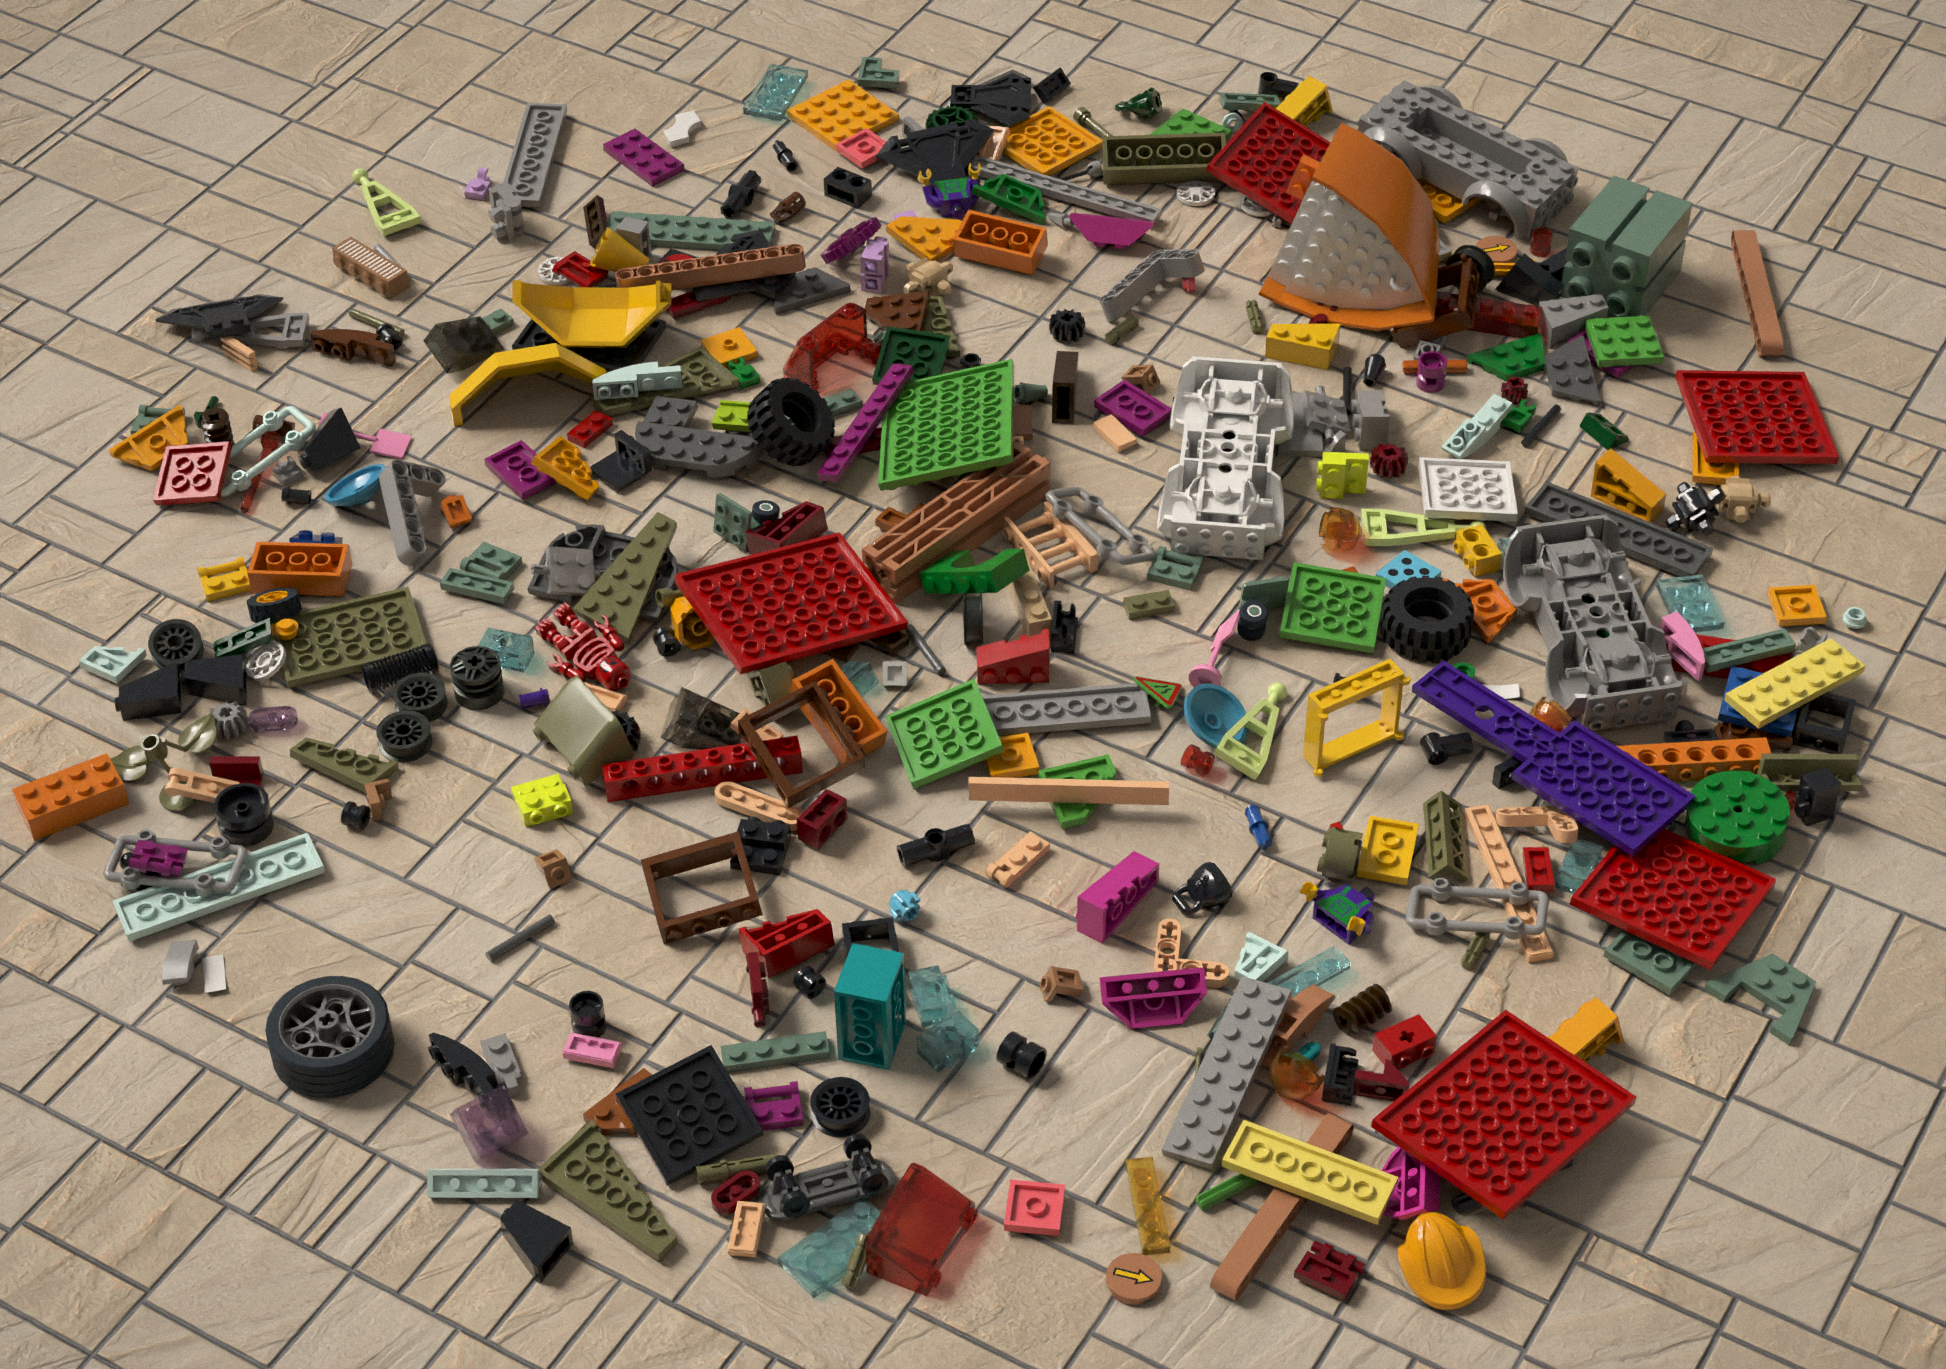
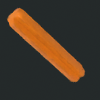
(1453, 366)

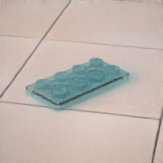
(775, 92)
(824, 1254)

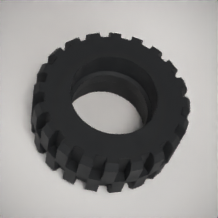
(777, 434)
(1421, 638)

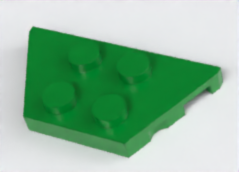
(1014, 196)
(1512, 358)

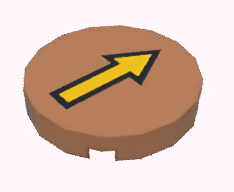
(1499, 248)
(1133, 1278)

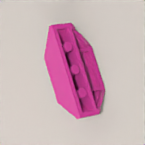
(1110, 229)
(1154, 997)
(1416, 1188)

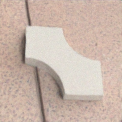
(683, 127)

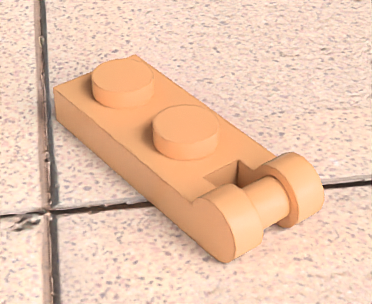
(198, 785)
(1018, 859)

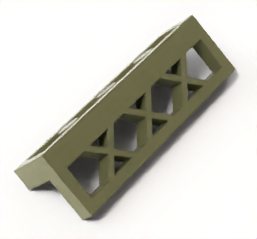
(1790, 767)
(1440, 835)

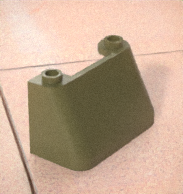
(583, 731)

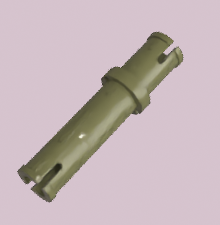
(726, 1170)

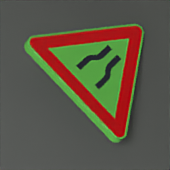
(1162, 691)

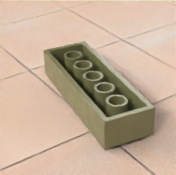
(1159, 157)

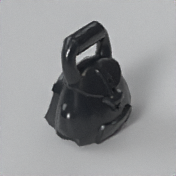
(1206, 888)

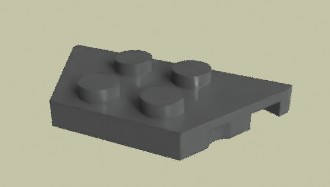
(809, 288)
(1571, 372)

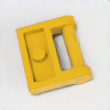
(226, 584)

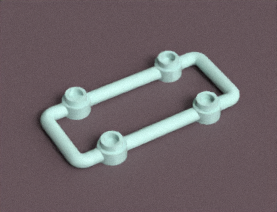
(271, 422)

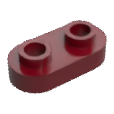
(733, 1191)

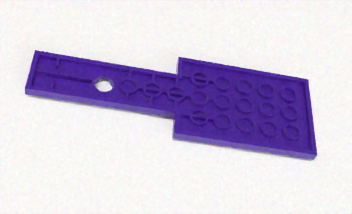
(1567, 768)

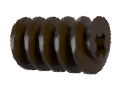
(216, 426)
(1362, 1009)

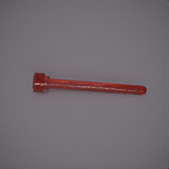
(269, 441)

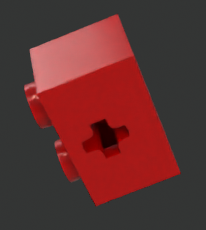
(1405, 1042)

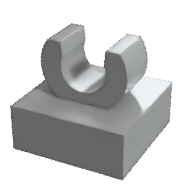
(287, 472)

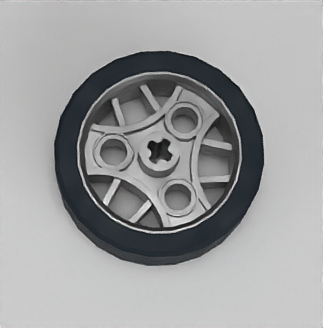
(330, 1036)

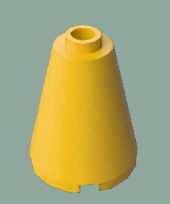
(616, 253)

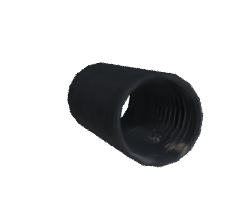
(397, 672)

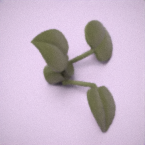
(133, 761)

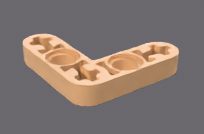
(1560, 824)
(1210, 967)

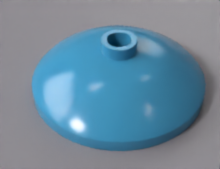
(356, 487)
(1212, 713)

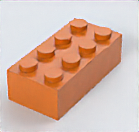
(1000, 242)
(307, 567)
(853, 709)
(70, 796)

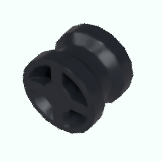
(666, 641)
(355, 815)
(809, 982)

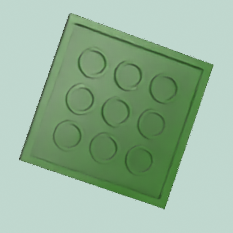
(1332, 607)
(944, 733)

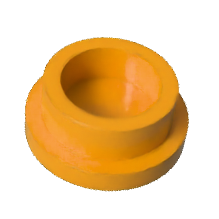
(286, 629)

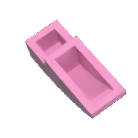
(1683, 644)

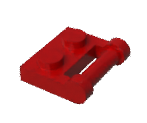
(579, 265)

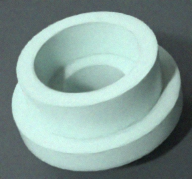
(1230, 118)
(1854, 618)

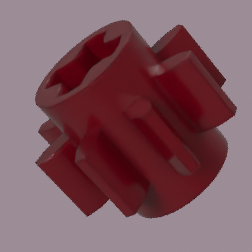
(1514, 390)

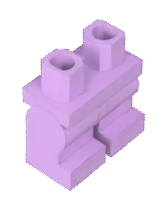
(875, 265)

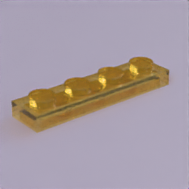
(1147, 1206)

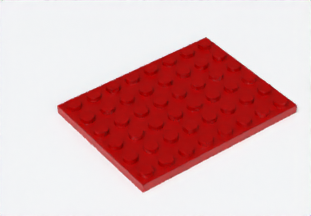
(790, 602)
(1503, 1113)

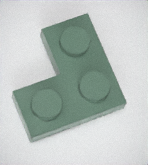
(873, 76)

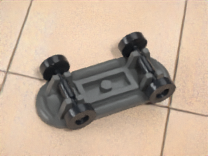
(826, 1185)

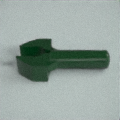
(211, 404)

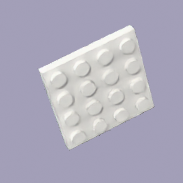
(1467, 489)

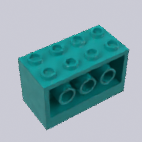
(870, 1006)

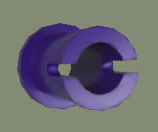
(534, 699)

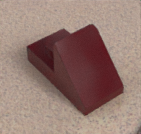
(1381, 1086)

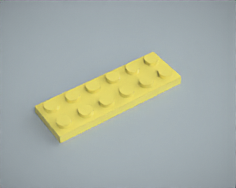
(1794, 683)
(1310, 1172)

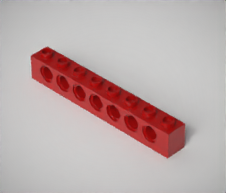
(696, 769)

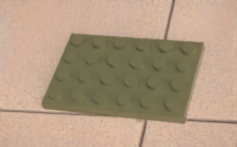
(350, 633)

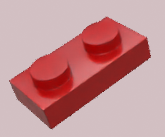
(589, 429)
(1538, 869)

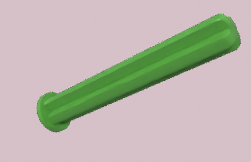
(1224, 1190)

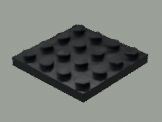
(689, 1114)

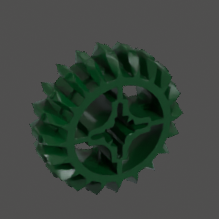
(949, 115)

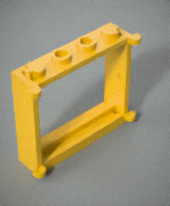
(1320, 703)

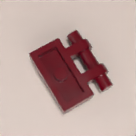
(1328, 1276)

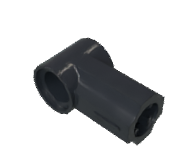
(1272, 85)
(1439, 748)

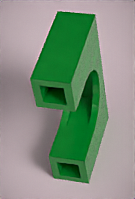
(958, 575)

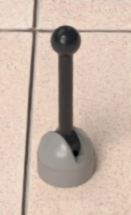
(1093, 169)

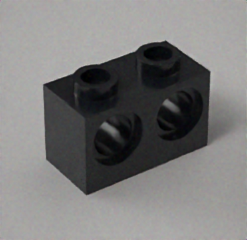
(847, 187)

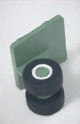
(733, 520)
(1254, 603)

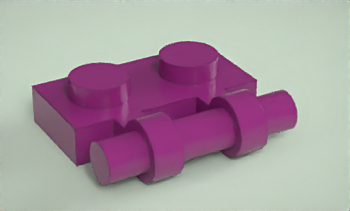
(158, 858)

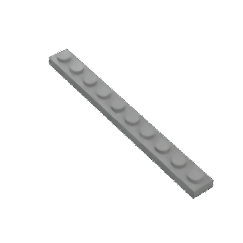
(1069, 191)

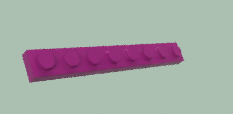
(865, 423)

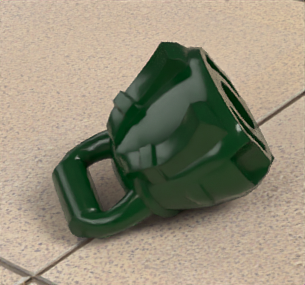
(1142, 104)

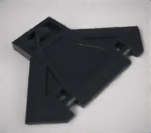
(1000, 98)
(937, 149)
(767, 286)
(221, 317)

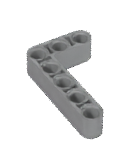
(1147, 276)
(398, 485)

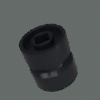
(587, 1014)
(1023, 1056)

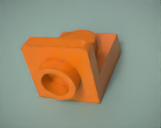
(455, 510)

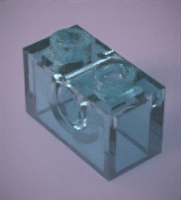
(513, 649)
(1577, 865)
(930, 995)
(948, 1041)

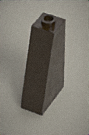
(1064, 387)

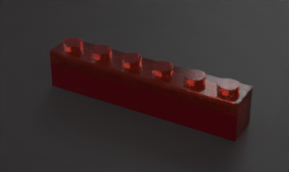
(1495, 315)

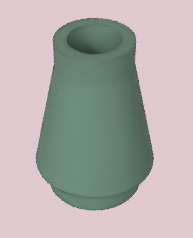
(1029, 392)

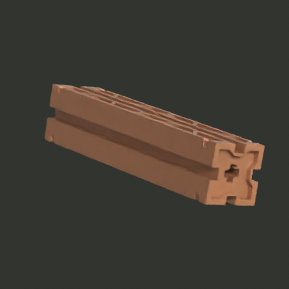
(957, 521)

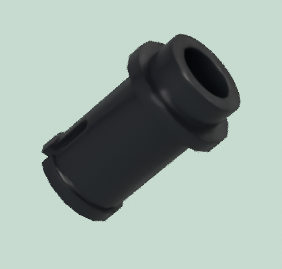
(296, 496)

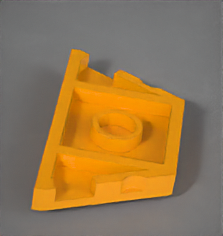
(148, 444)

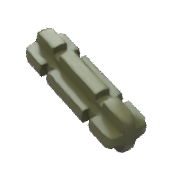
(1254, 316)
(1121, 330)
(1475, 950)
(856, 1263)

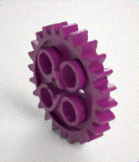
(851, 240)

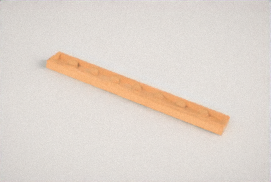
(1069, 790)
(1504, 873)

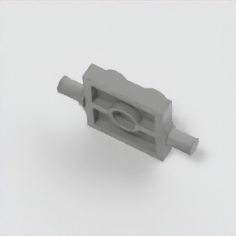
(1325, 413)
(568, 571)

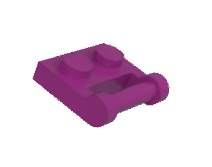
(776, 1113)

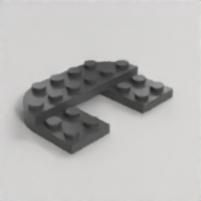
(676, 445)
(606, 549)

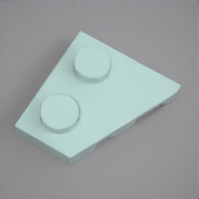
(111, 662)
(1259, 958)

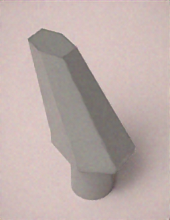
(1061, 220)

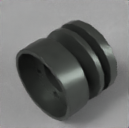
(477, 678)

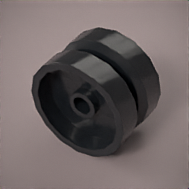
(244, 814)

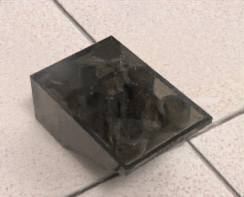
(462, 343)
(699, 722)

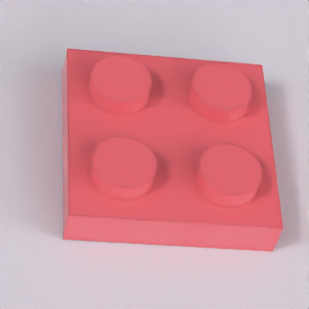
(861, 148)
(1034, 1207)

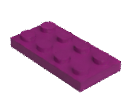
(643, 157)

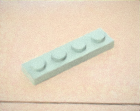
(482, 1183)

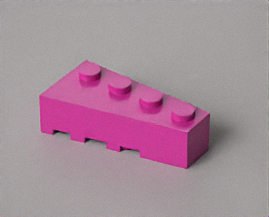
(1115, 895)

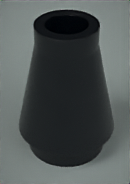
(1374, 367)

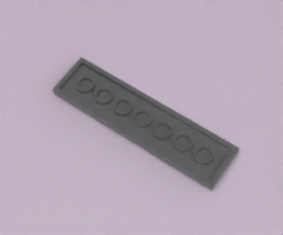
(1638, 537)

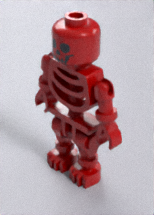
(591, 654)

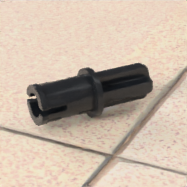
(785, 155)

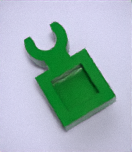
(746, 374)
(1519, 417)

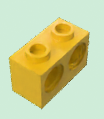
(1477, 550)

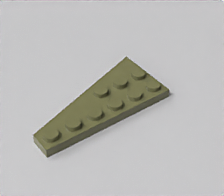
(699, 376)
(629, 579)
(602, 1185)

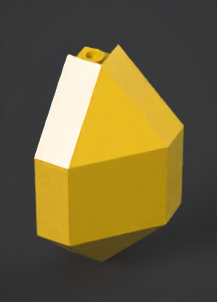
(592, 315)
(518, 363)

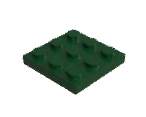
(912, 347)

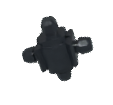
(1695, 508)

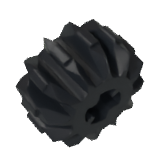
(1067, 325)

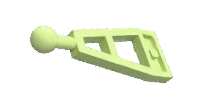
(390, 223)
(1375, 527)
(1238, 754)

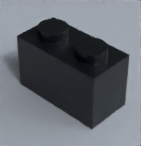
(1817, 796)

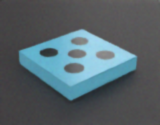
(1406, 566)

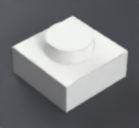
(895, 673)

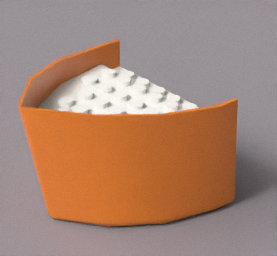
(1358, 240)

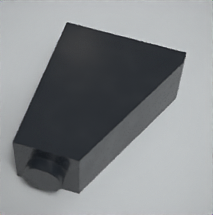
(1530, 282)
(329, 442)
(217, 678)
(151, 695)
(535, 1238)

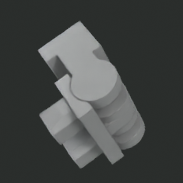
(505, 212)

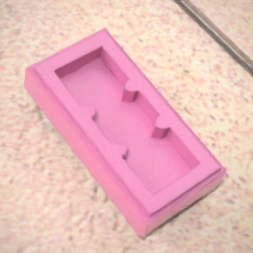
(592, 1050)

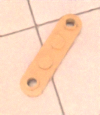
(756, 804)

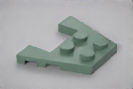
(1775, 985)

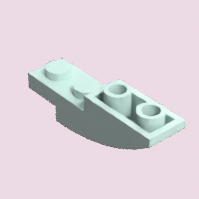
(634, 378)
(1480, 429)

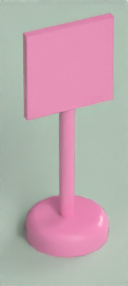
(386, 442)
(1207, 673)

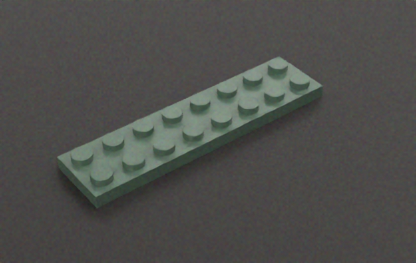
(693, 232)

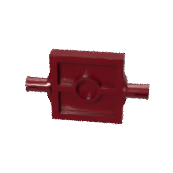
(758, 989)

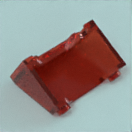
(833, 335)
(916, 1230)

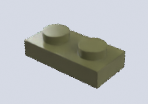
(1148, 604)

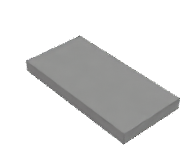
(1305, 440)

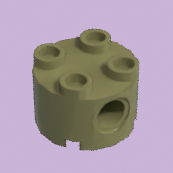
(1341, 854)

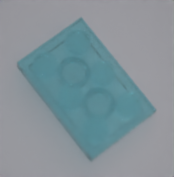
(1692, 600)

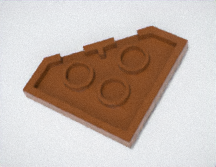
(608, 1112)

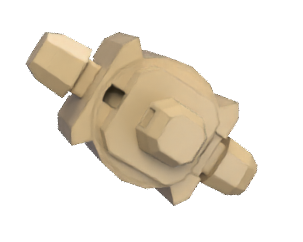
(929, 277)
(1741, 499)

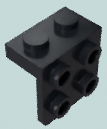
(625, 464)

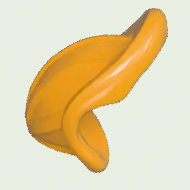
(1442, 1262)

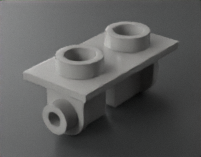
(1808, 640)

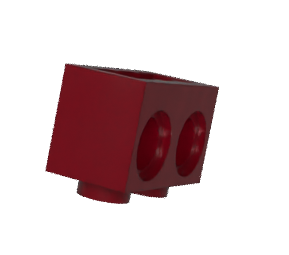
(822, 819)

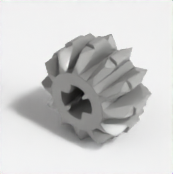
(230, 720)

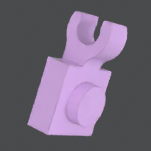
(478, 188)

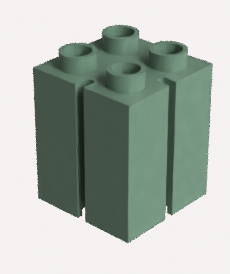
(1626, 247)

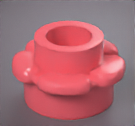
(1189, 283)

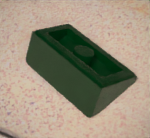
(1603, 430)

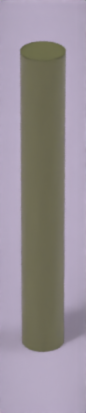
(373, 321)

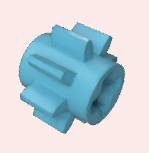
(904, 905)

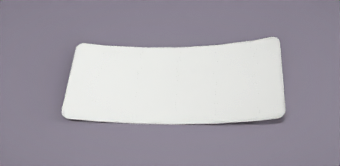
(1505, 691)
(214, 973)

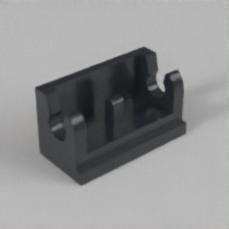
(1063, 629)
(1340, 1075)

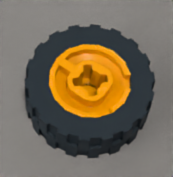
(274, 604)

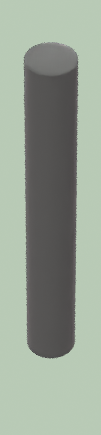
(925, 649)
(520, 937)

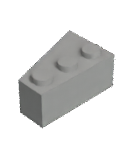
(1566, 317)
(1370, 419)

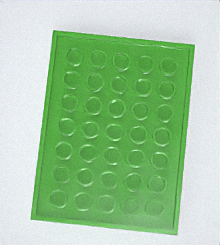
(949, 426)

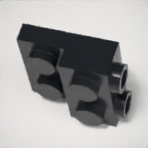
(763, 845)

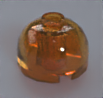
(1339, 530)
(1551, 714)
(1294, 1076)

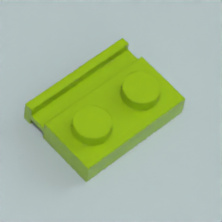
(731, 416)

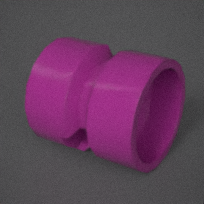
(1431, 372)

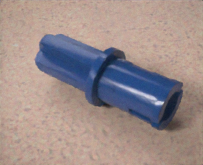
(1258, 826)

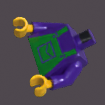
(951, 196)
(1342, 910)

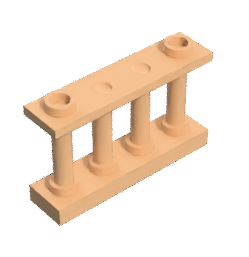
(1062, 529)

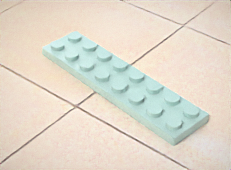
(262, 873)

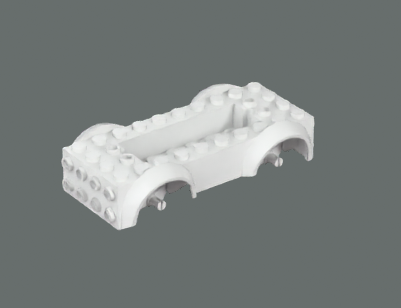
(1239, 509)

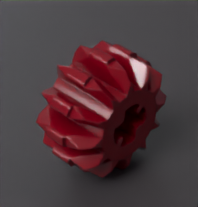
(1389, 460)

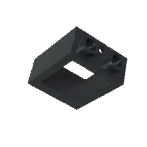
(1832, 740)
(869, 930)

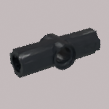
(740, 194)
(935, 844)

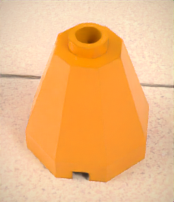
(688, 625)

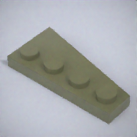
(938, 323)
(342, 764)

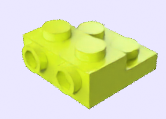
(1342, 474)
(542, 800)

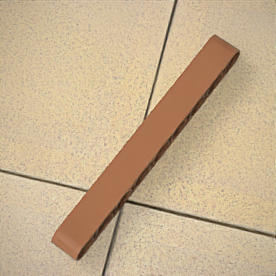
(716, 268)
(1757, 293)
(1273, 1219)

